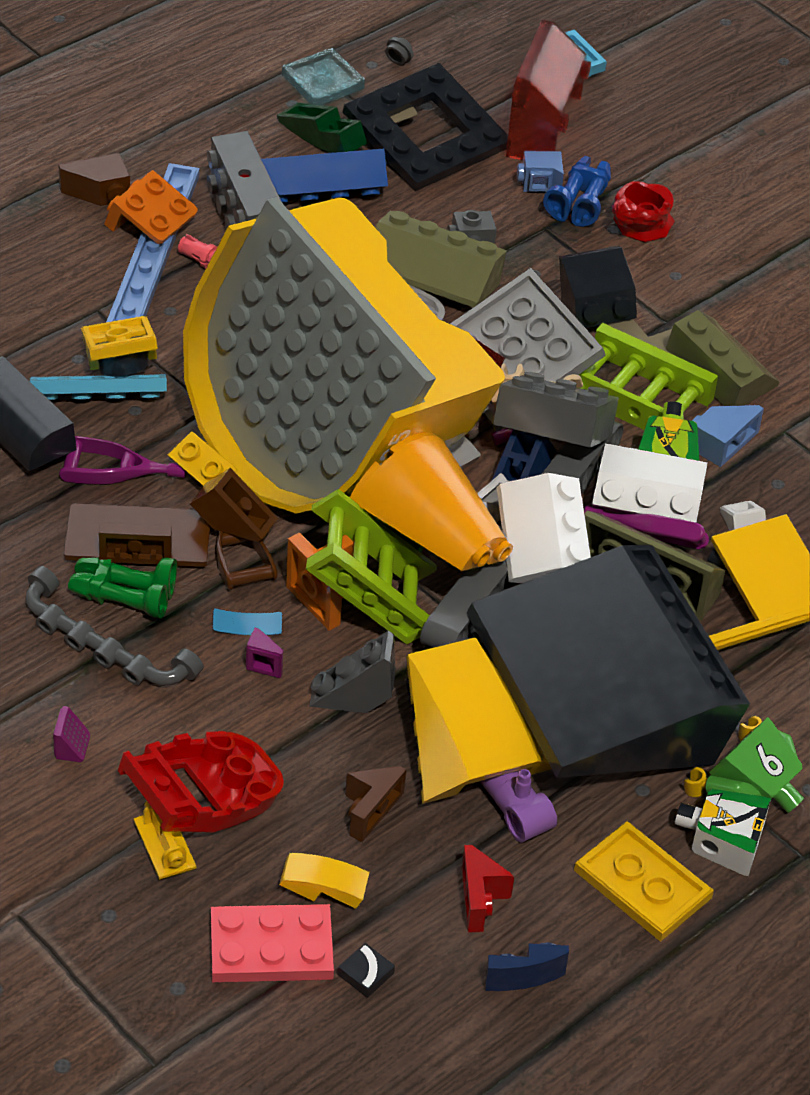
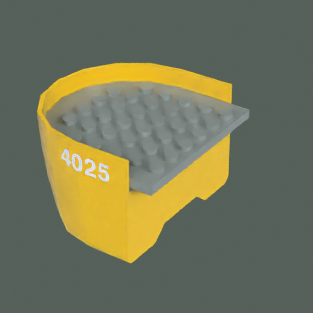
(321, 355)

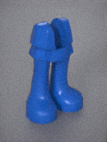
(582, 177)

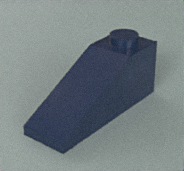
(525, 456)

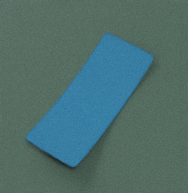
(245, 623)

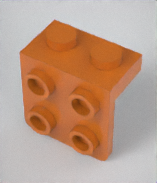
(151, 207)

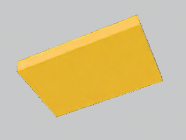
(643, 881)

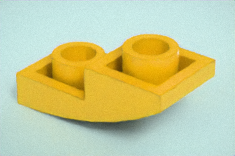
(316, 874)

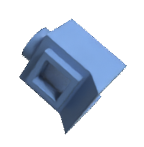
(540, 170)

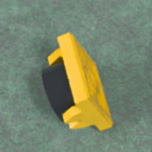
(120, 346)

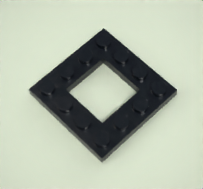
(480, 135)

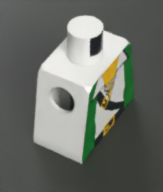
(726, 827)

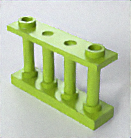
(653, 364)
(357, 583)

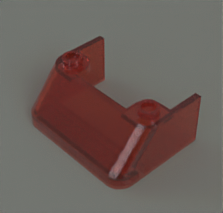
(545, 82)

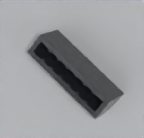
(30, 422)

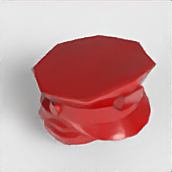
(643, 211)

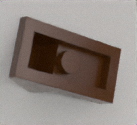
(373, 796)

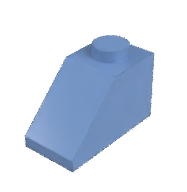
(726, 430)

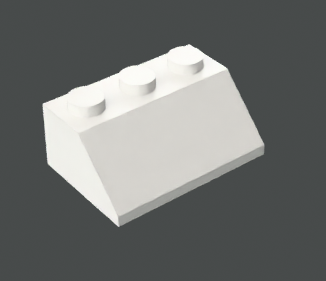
(649, 483)
(543, 524)

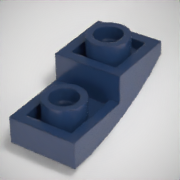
(542, 965)

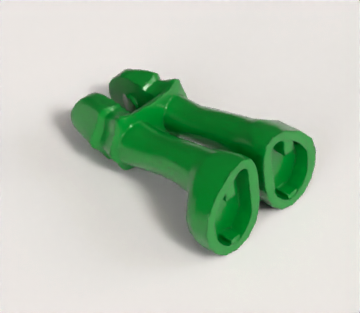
(96, 577)

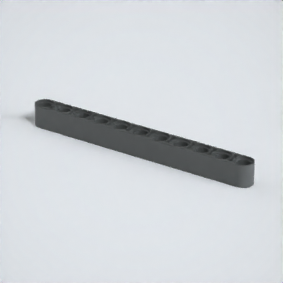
(450, 619)

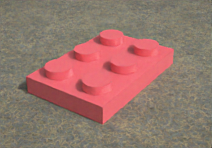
(271, 943)

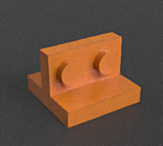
(308, 589)

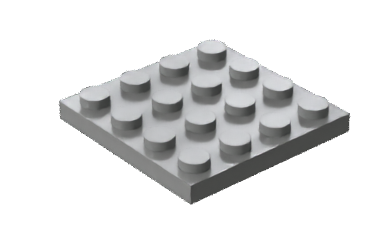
(531, 329)

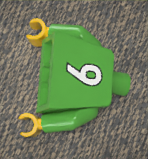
(756, 766)

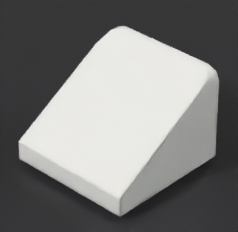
(742, 514)

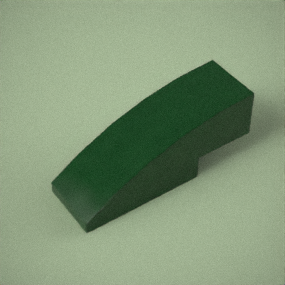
(323, 127)

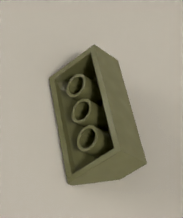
(441, 259)
(696, 578)

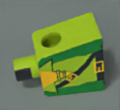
(671, 434)

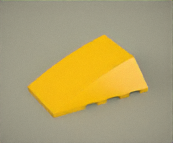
(466, 720)

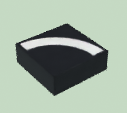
(366, 970)

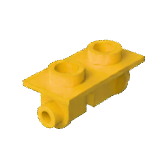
(199, 459)
(165, 848)

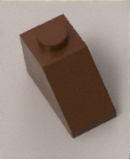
(95, 179)
(233, 507)

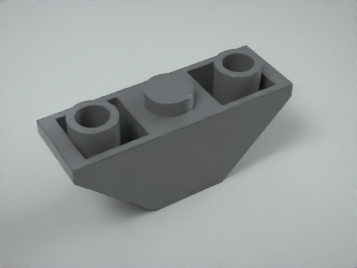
(359, 679)

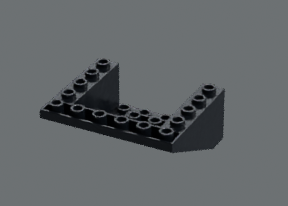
(611, 666)

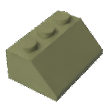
(713, 348)

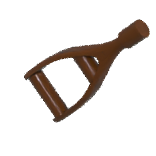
(246, 576)

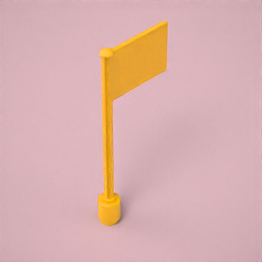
(771, 575)

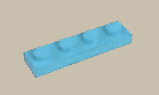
(114, 386)

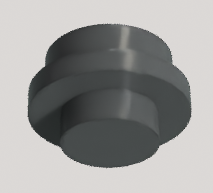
(399, 50)

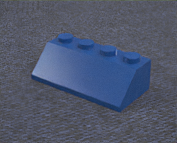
(328, 174)

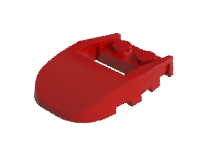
(223, 764)

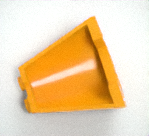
(432, 503)

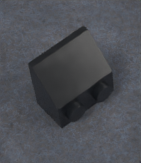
(598, 286)

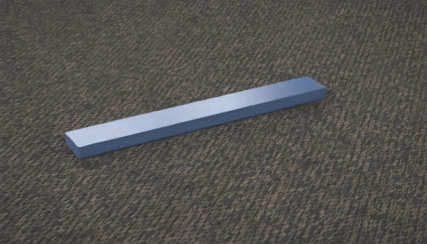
(149, 257)

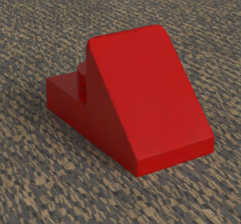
(482, 882)

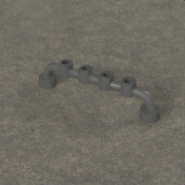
(108, 651)

